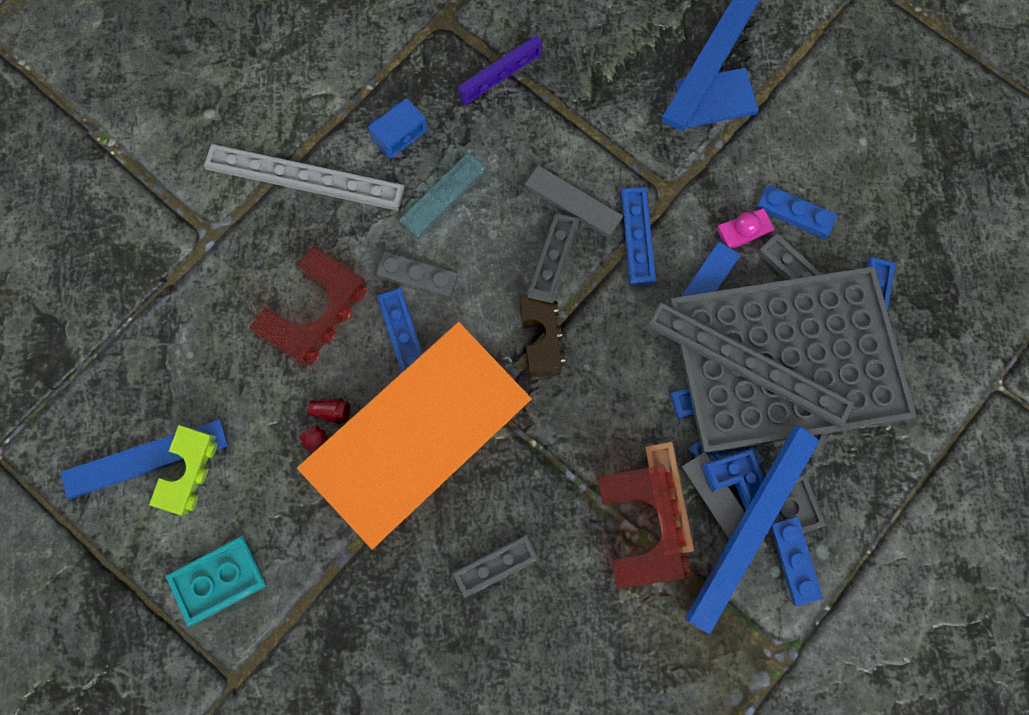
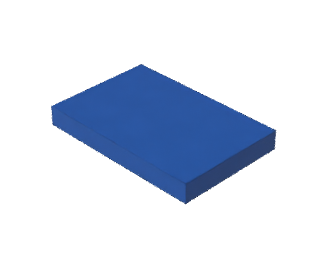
(726, 99)

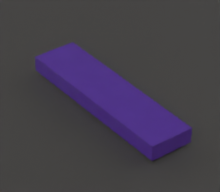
(500, 70)

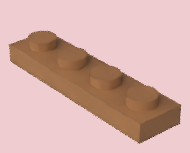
(665, 455)

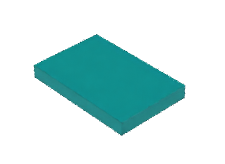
(216, 581)

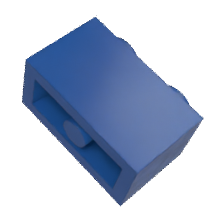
(397, 128)

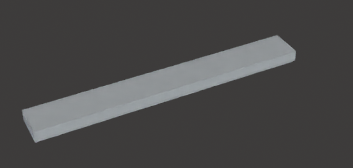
(304, 177)

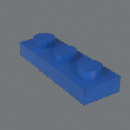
(797, 212)
(796, 561)

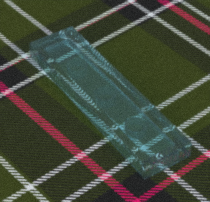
(442, 195)

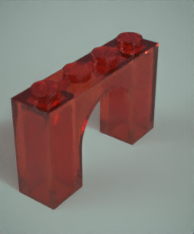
(303, 342)
(666, 560)

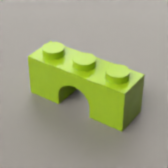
(195, 449)

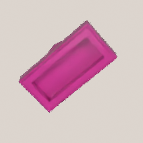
(745, 228)

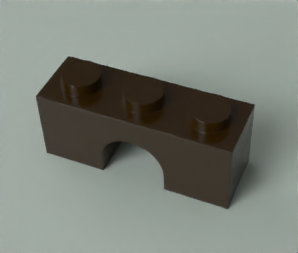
(543, 358)

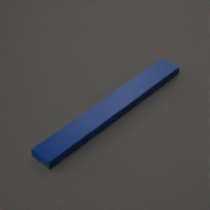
(709, 63)
(752, 529)

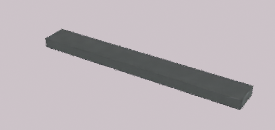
(751, 365)

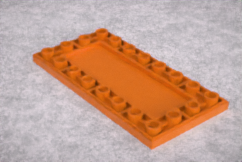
(414, 435)

